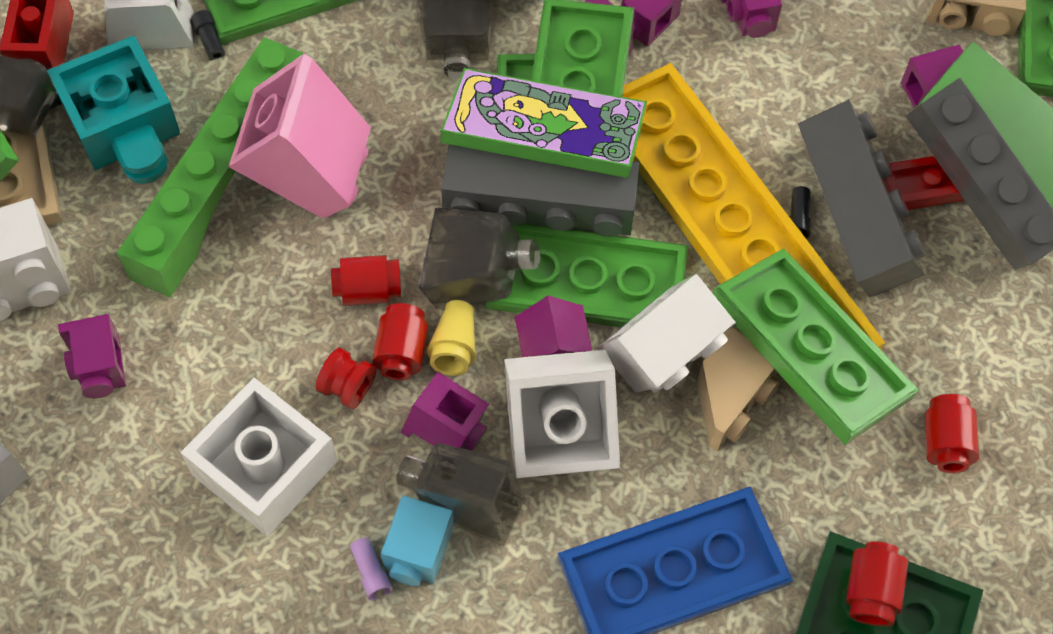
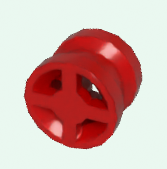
(345, 378)

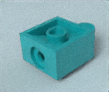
(118, 109)

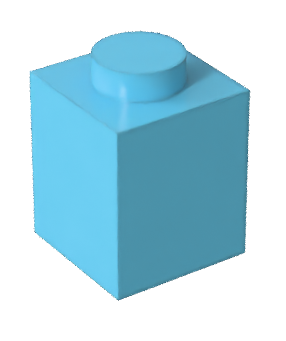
(417, 541)

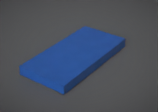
(675, 567)

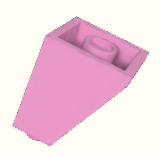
(303, 139)

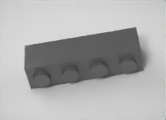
(986, 173)
(539, 192)
(861, 200)

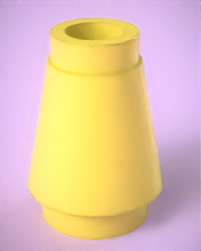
(453, 340)

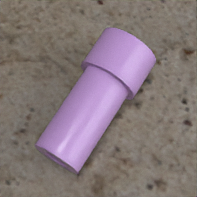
(373, 576)

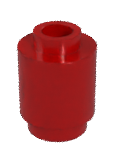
(366, 280)
(400, 341)
(951, 433)
(876, 584)

